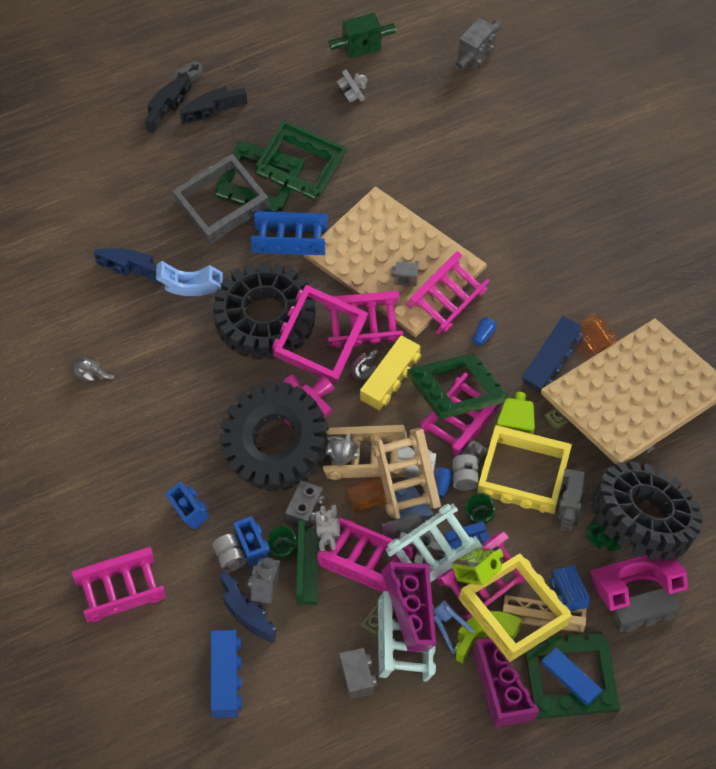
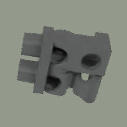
(570, 503)

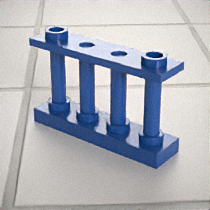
(289, 222)

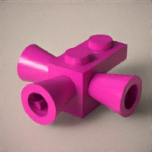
(319, 389)

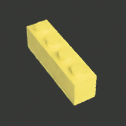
(390, 373)

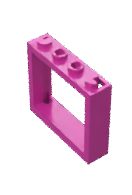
(306, 364)

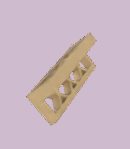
(542, 616)

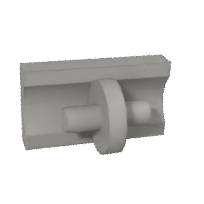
(347, 81)

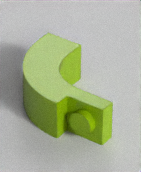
(509, 622)

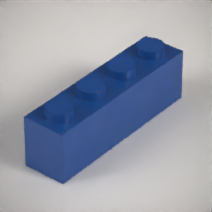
(224, 674)

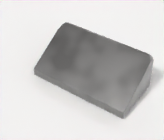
(406, 524)

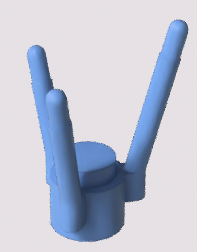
(445, 612)

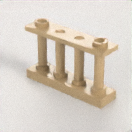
(361, 435)
(425, 478)

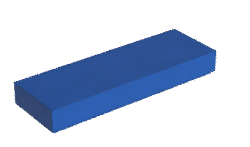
(571, 676)

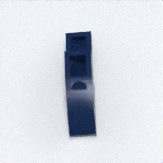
(124, 261)
(246, 612)

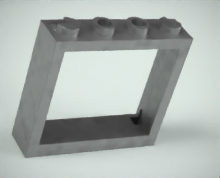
(235, 218)

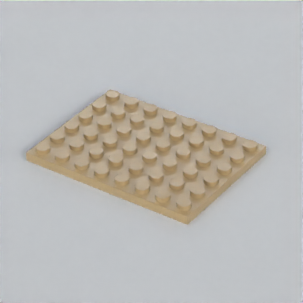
(378, 235)
(635, 391)

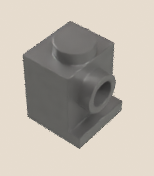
(405, 273)

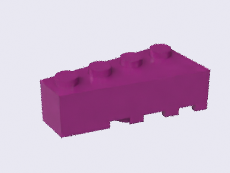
(412, 602)
(503, 690)

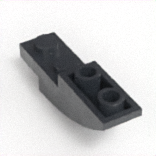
(167, 98)
(210, 102)

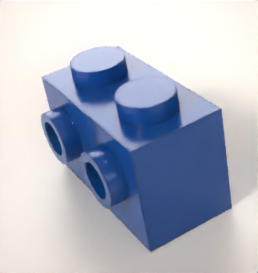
(187, 505)
(250, 540)

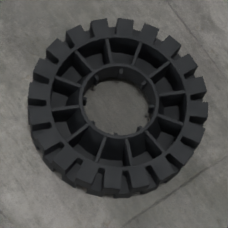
(257, 336)
(258, 409)
(656, 536)

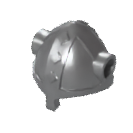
(341, 449)

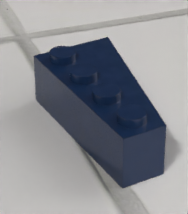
(553, 354)

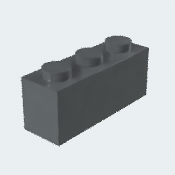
(646, 610)

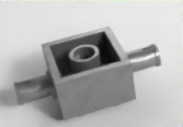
(477, 44)

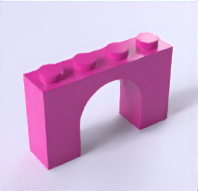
(612, 579)

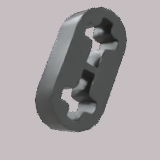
(188, 69)

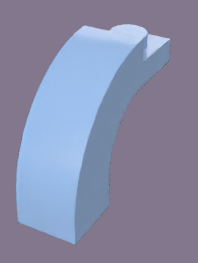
(189, 283)

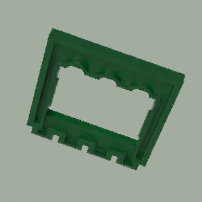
(309, 142)
(243, 195)
(439, 401)
(568, 704)

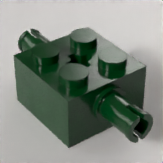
(361, 35)

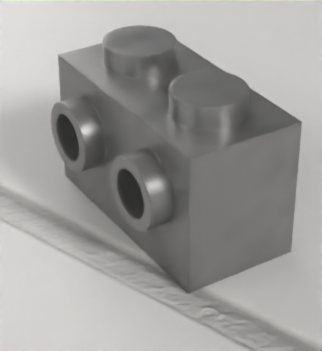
(305, 504)
(264, 580)
(357, 674)

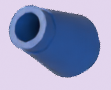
(484, 330)
(443, 479)

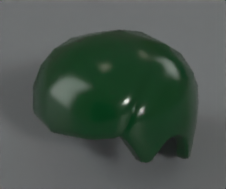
(480, 508)
(282, 542)

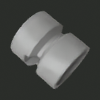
(465, 472)
(229, 552)

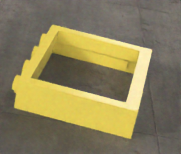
(532, 443)
(492, 626)

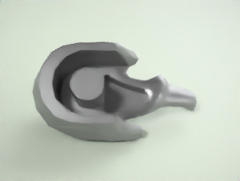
(361, 366)
(86, 368)

